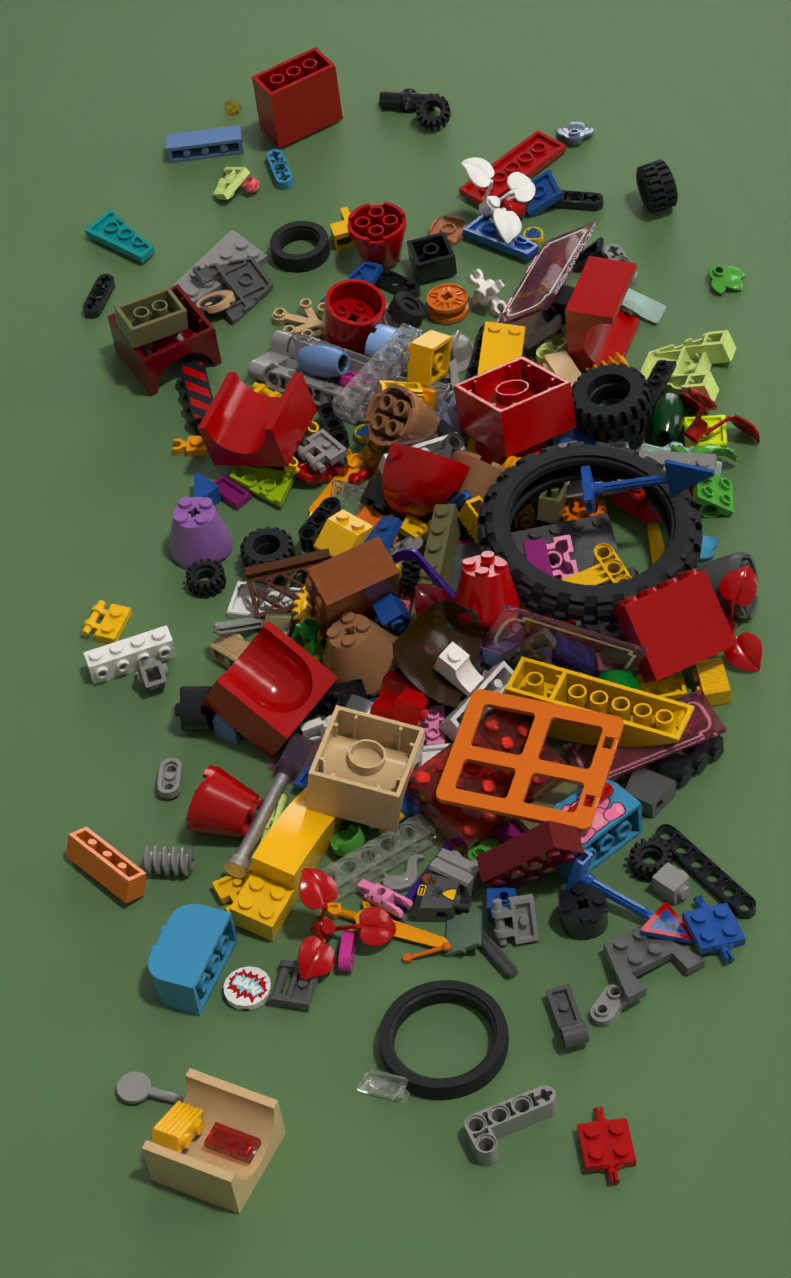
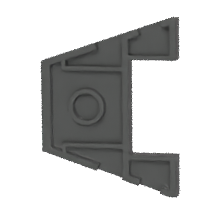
(243, 278)
(531, 648)
(637, 953)

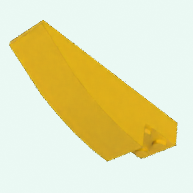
(499, 345)
(646, 716)
(272, 889)

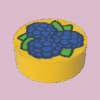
(534, 234)
(362, 433)

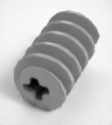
(169, 861)

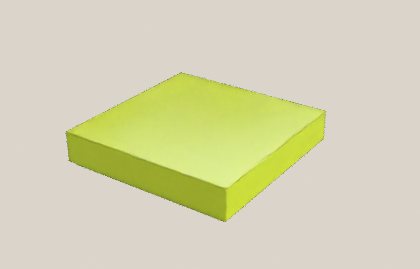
(716, 437)

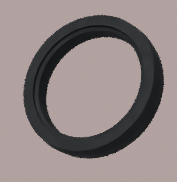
(436, 992)

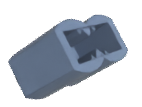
(448, 416)

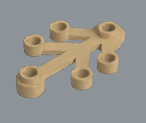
(281, 317)

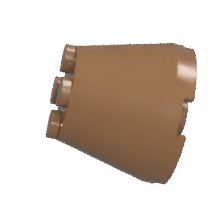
(400, 418)

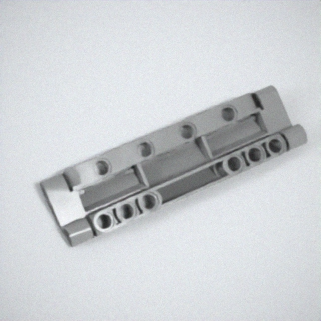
(277, 369)

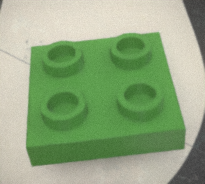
(714, 497)

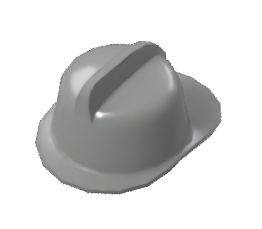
(461, 350)

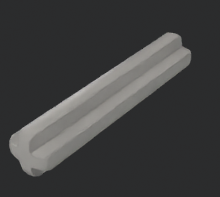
(237, 625)

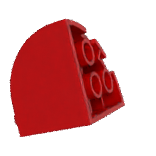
(419, 479)

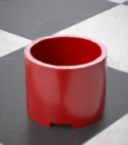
(352, 313)

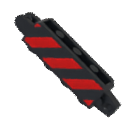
(196, 390)

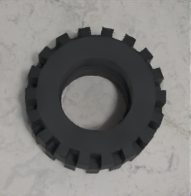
(656, 186)
(266, 546)

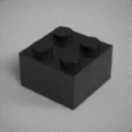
(432, 257)

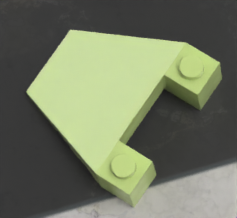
(693, 362)

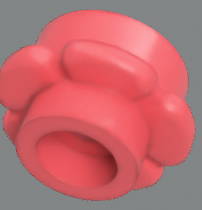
(250, 185)

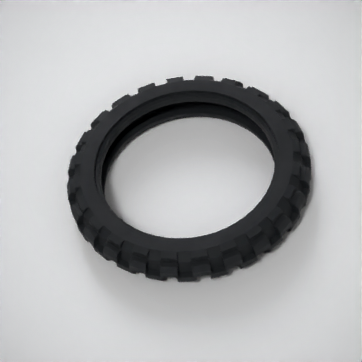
(607, 464)

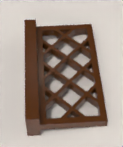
(277, 569)

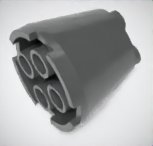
(718, 568)

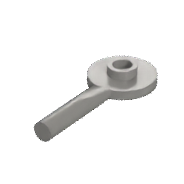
(136, 1087)

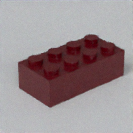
(530, 855)

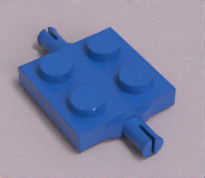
(713, 929)

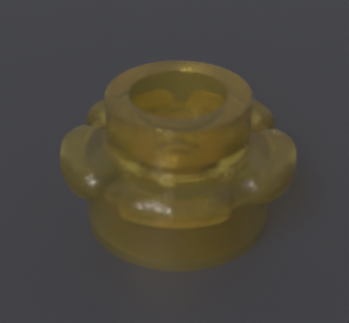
(232, 107)

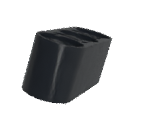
(333, 424)
(312, 527)

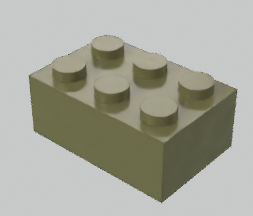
(151, 317)

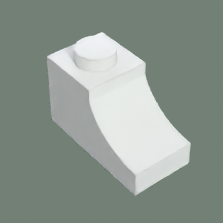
(458, 669)

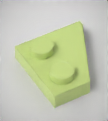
(234, 178)

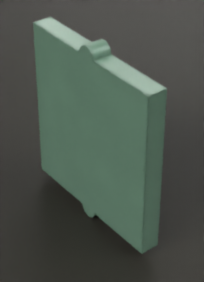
(464, 932)

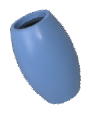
(323, 360)

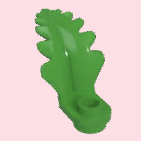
(708, 449)

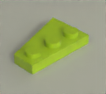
(264, 482)

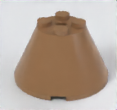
(480, 474)
(359, 651)

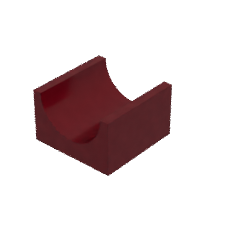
(152, 359)

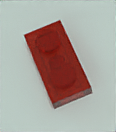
(232, 1143)

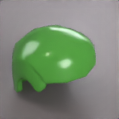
(347, 840)

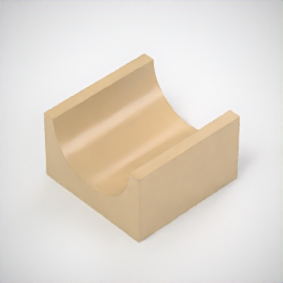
(364, 768)
(207, 1172)

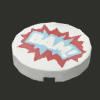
(247, 988)

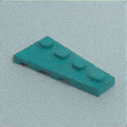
(117, 235)

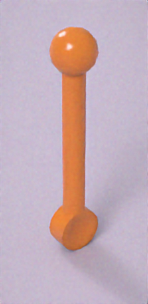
(407, 957)

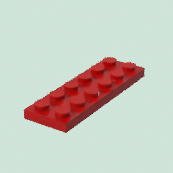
(526, 158)

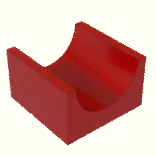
(594, 316)
(254, 427)

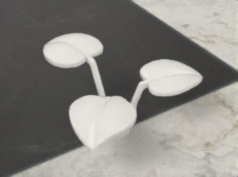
(506, 222)

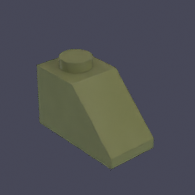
(552, 502)

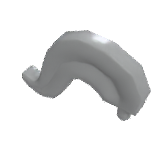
(404, 882)

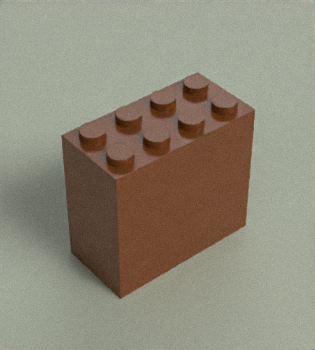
(350, 583)

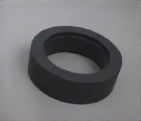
(299, 262)

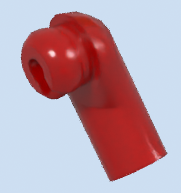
(358, 478)
(636, 493)

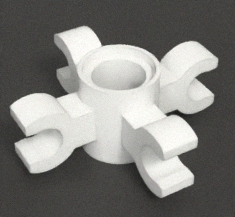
(486, 292)

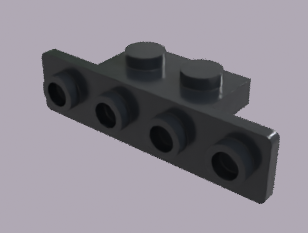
(659, 378)

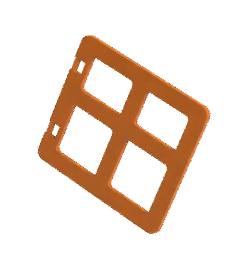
(528, 763)

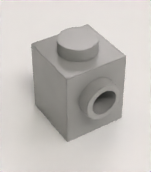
(671, 883)

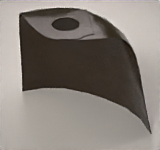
(427, 638)

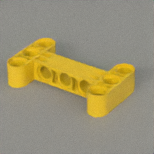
(606, 570)

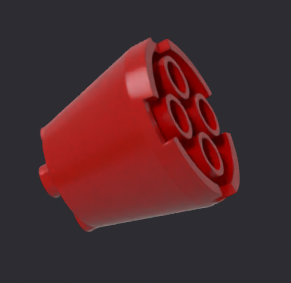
(378, 232)
(485, 588)
(222, 805)

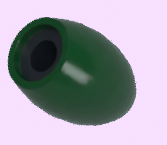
(667, 419)

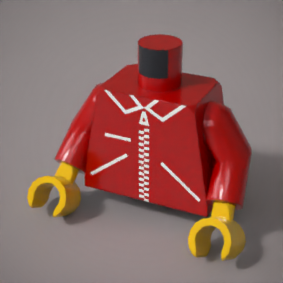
(307, 474)

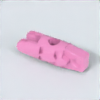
(383, 897)

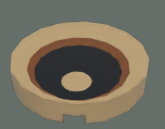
(216, 301)

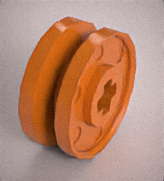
(447, 303)

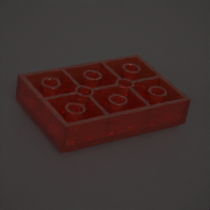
(468, 827)

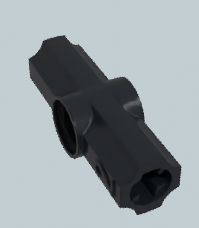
(405, 100)

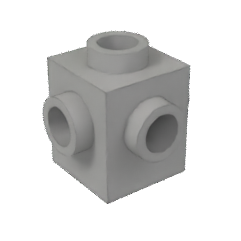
(159, 678)

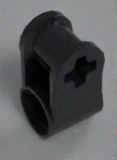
(340, 693)

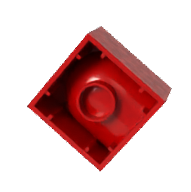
(515, 406)
(269, 689)

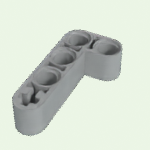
(546, 1106)

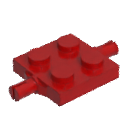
(606, 1145)

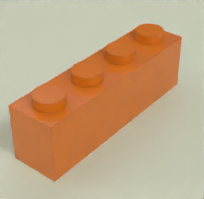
(106, 864)

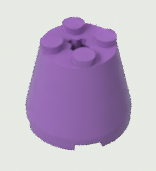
(198, 532)

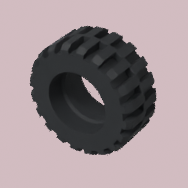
(616, 420)

